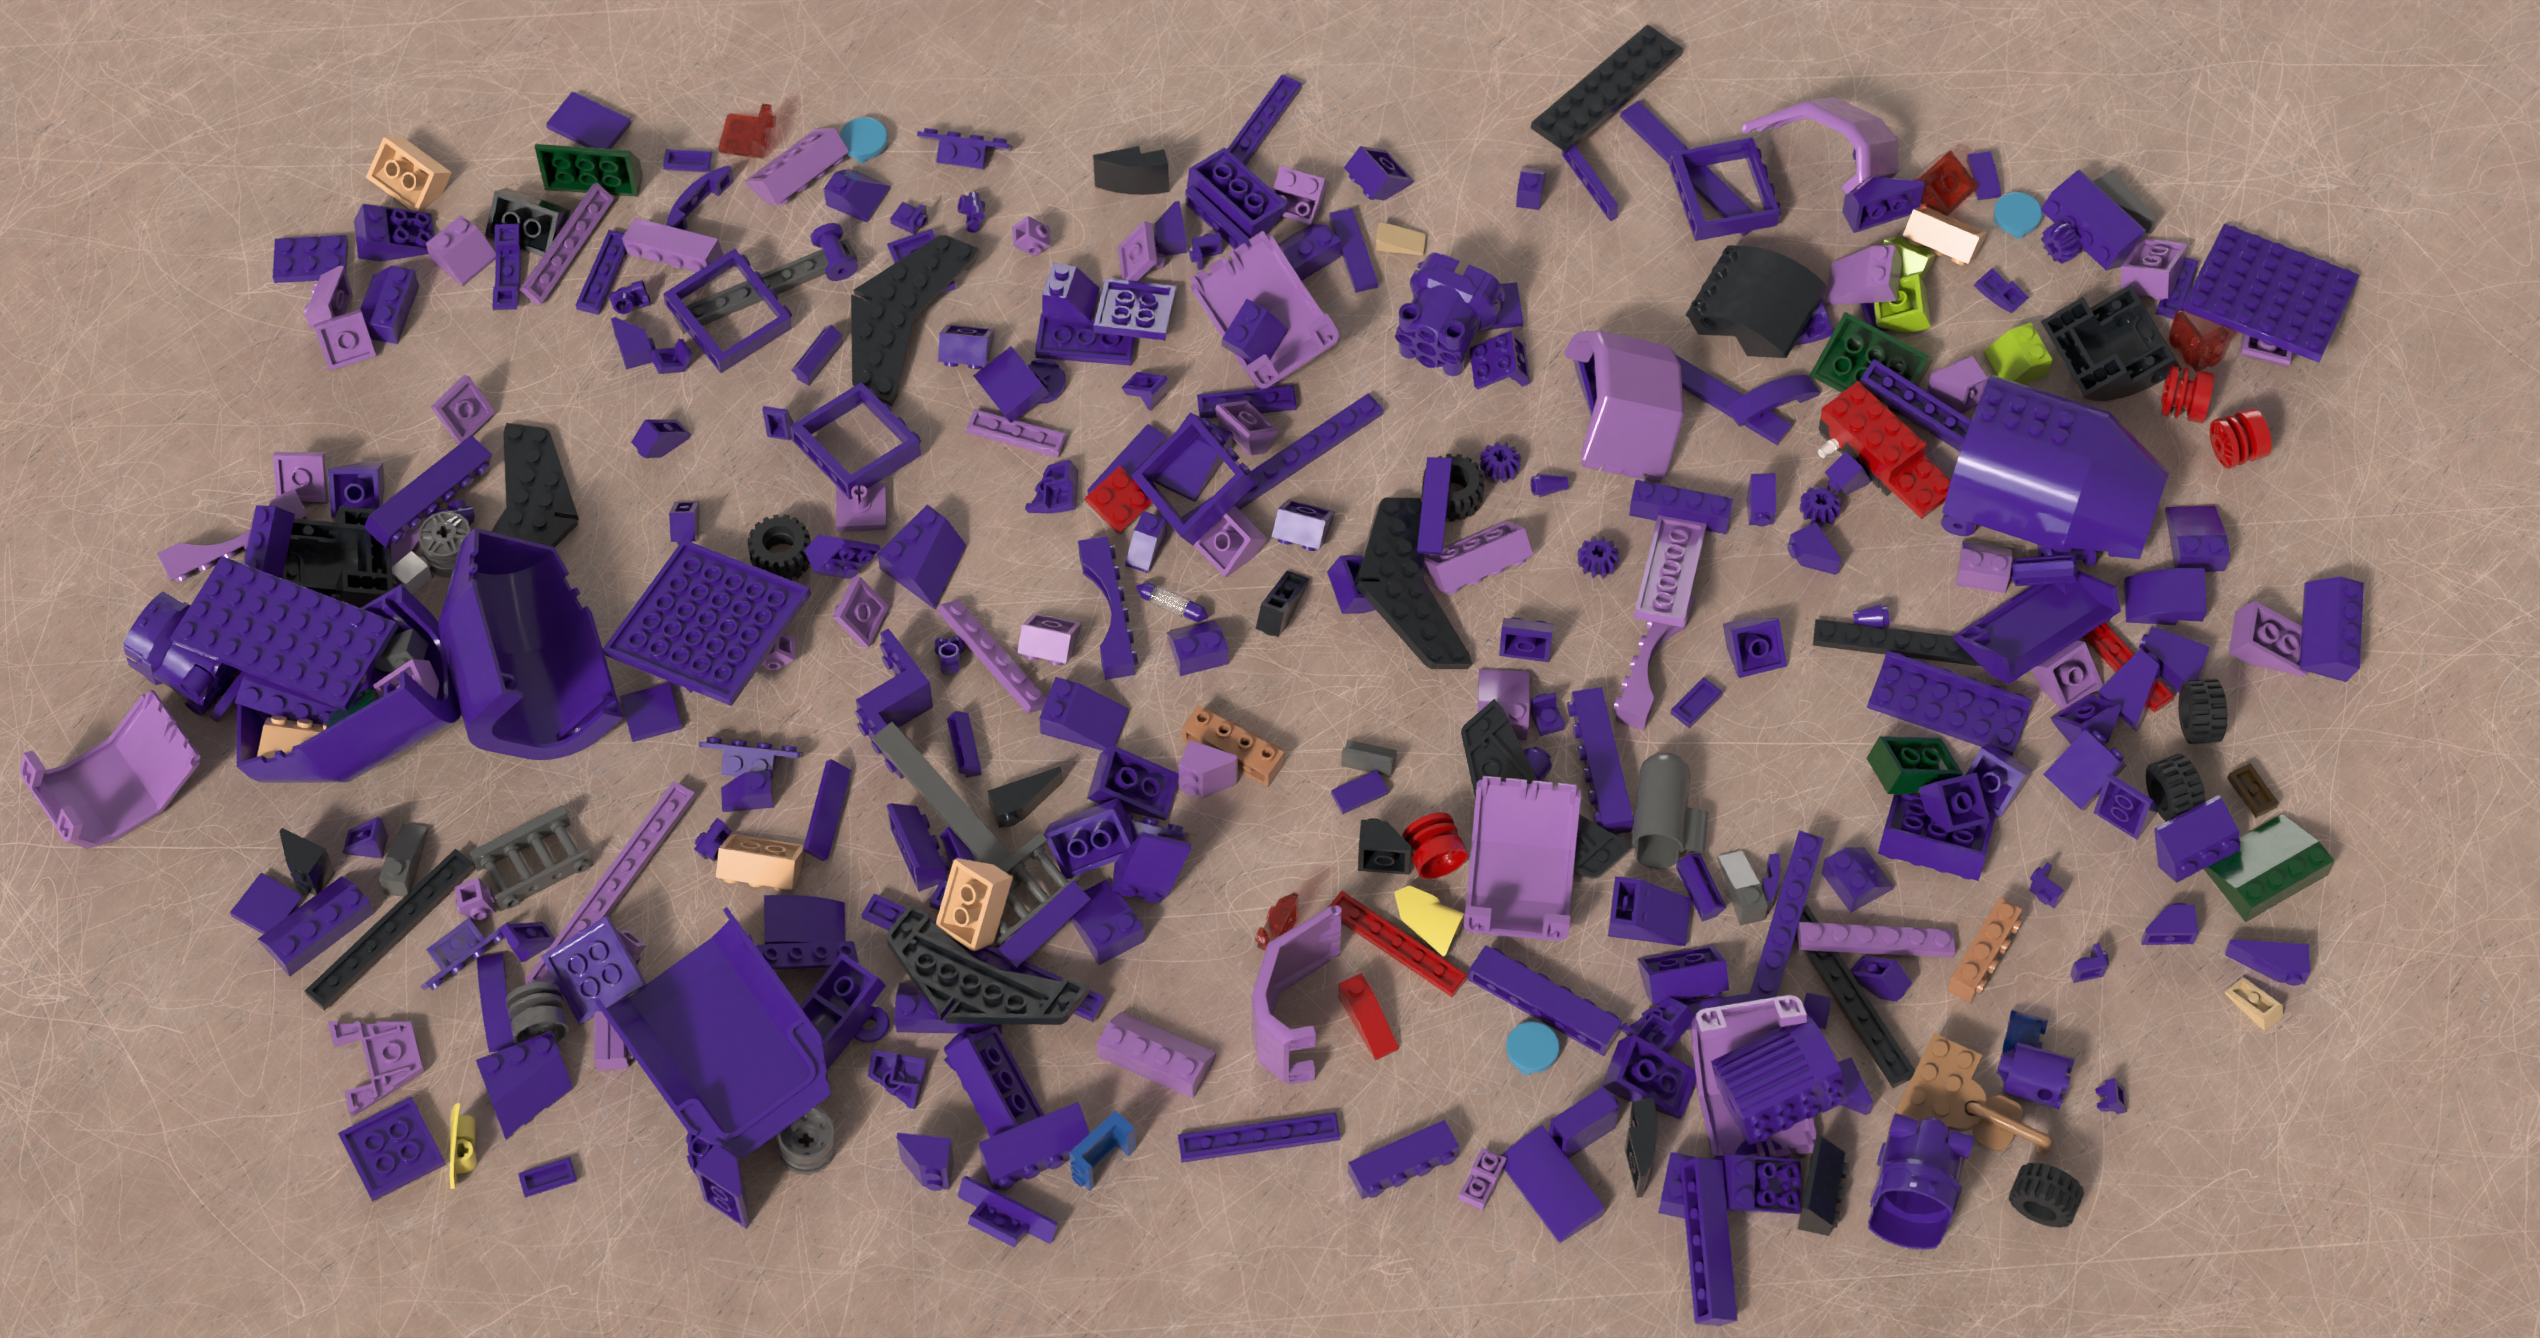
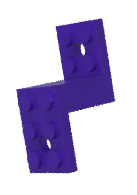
(896, 699)

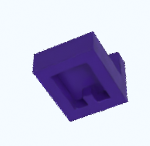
(910, 217)
(1546, 714)
(2090, 968)

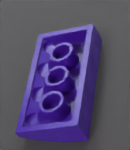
(1551, 1184)

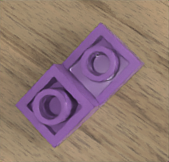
(1482, 1178)

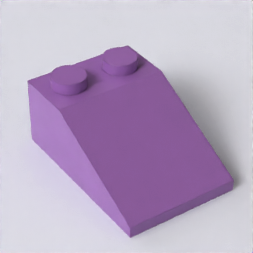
(2154, 267)
(1865, 276)
(2266, 639)
(1511, 692)

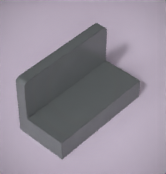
(1368, 757)

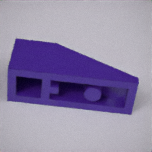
(2276, 960)

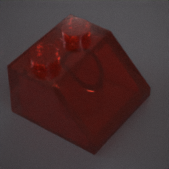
(1945, 183)

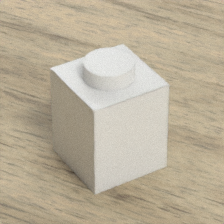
(411, 572)

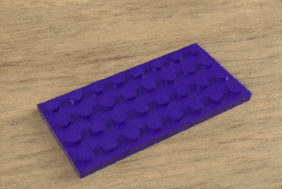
(284, 633)

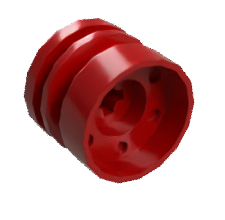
(2187, 394)
(2240, 438)
(1435, 845)

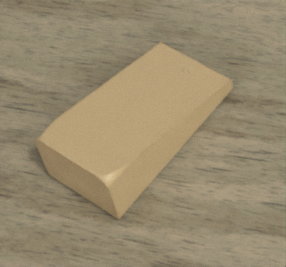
(1399, 240)
(2255, 1003)

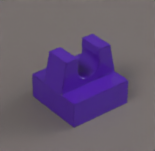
(2115, 1097)

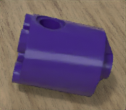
(2035, 1074)

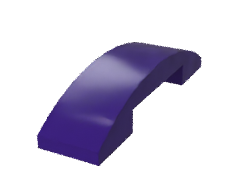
(714, 181)
(507, 267)
(1772, 395)
(492, 995)

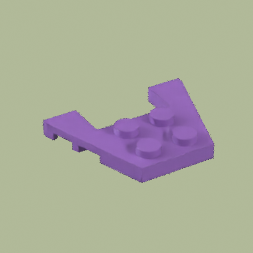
(390, 1057)

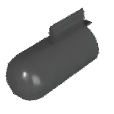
(1662, 818)

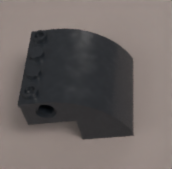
(1757, 299)
(2111, 346)
(339, 558)

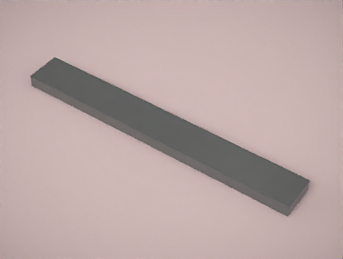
(778, 279)
(942, 797)

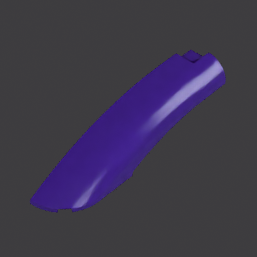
(837, 1011)

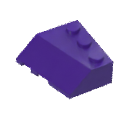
(923, 555)
(524, 1080)

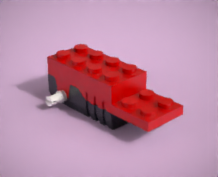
(1884, 448)

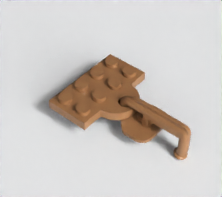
(1945, 1086)

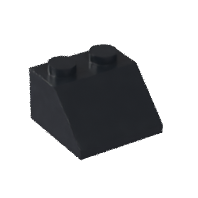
(1382, 848)
(307, 863)

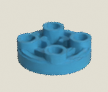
(864, 138)
(2017, 214)
(1532, 1047)

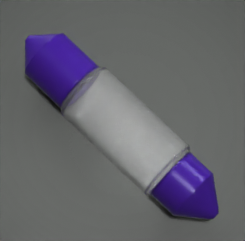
(1172, 601)

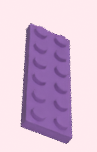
(1670, 571)

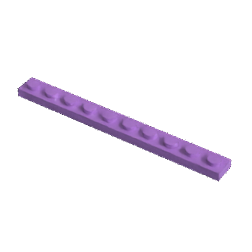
(623, 869)

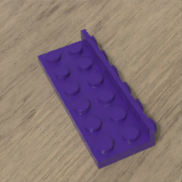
(1949, 703)

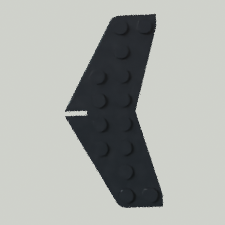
(895, 299)
(536, 488)
(1395, 586)
(1496, 752)
(979, 991)

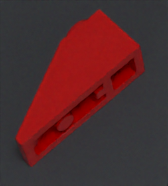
(1367, 1016)

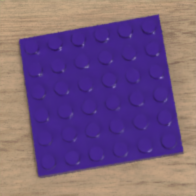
(2271, 292)
(707, 622)

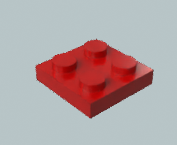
(1118, 500)

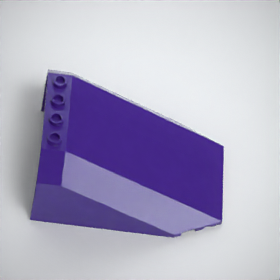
(725, 1043)

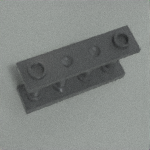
(520, 838)
(1015, 865)

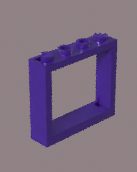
(1720, 153)
(748, 345)
(874, 471)
(1218, 504)

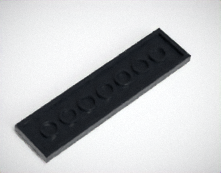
(1606, 88)

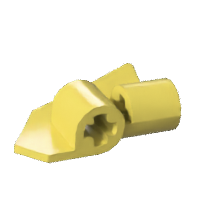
(1429, 917)
(461, 1141)

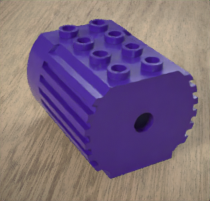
(1779, 1080)

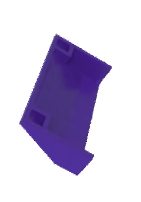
(2038, 625)

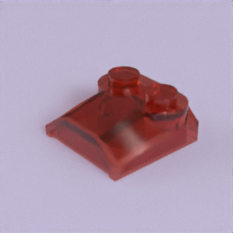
(1279, 920)

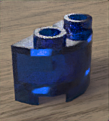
(2025, 1029)

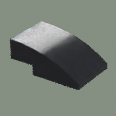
(1132, 171)
(1641, 1142)

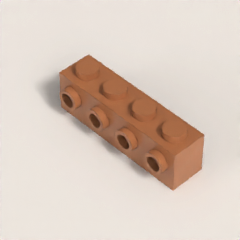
(1255, 756)
(1985, 949)

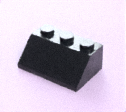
(537, 218)
(1823, 1188)

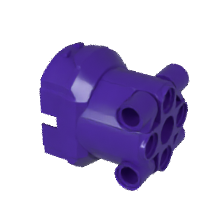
(1446, 312)
(165, 663)
(1917, 1182)

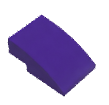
(1011, 384)
(2165, 596)
(803, 919)

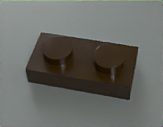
(2253, 790)

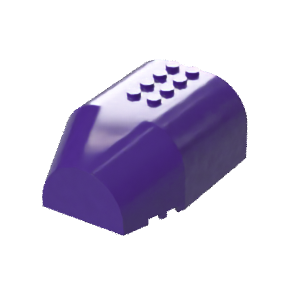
(2055, 473)
(524, 651)
(372, 733)

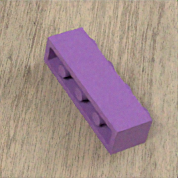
(671, 245)

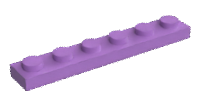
(567, 244)
(992, 656)
(1876, 939)

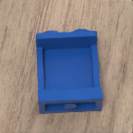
(1098, 1144)

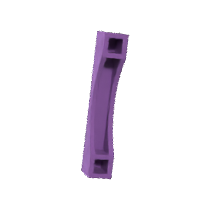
(184, 558)
(1637, 700)

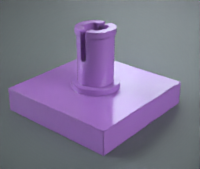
(1138, 253)
(344, 340)
(462, 409)
(303, 472)
(864, 511)
(860, 611)

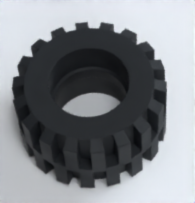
(1471, 478)
(779, 531)
(2202, 711)
(2174, 786)
(2046, 1195)

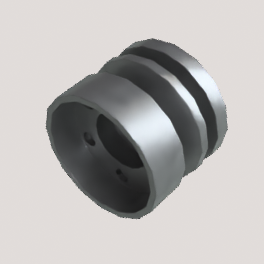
(441, 539)
(536, 1011)
(811, 1128)

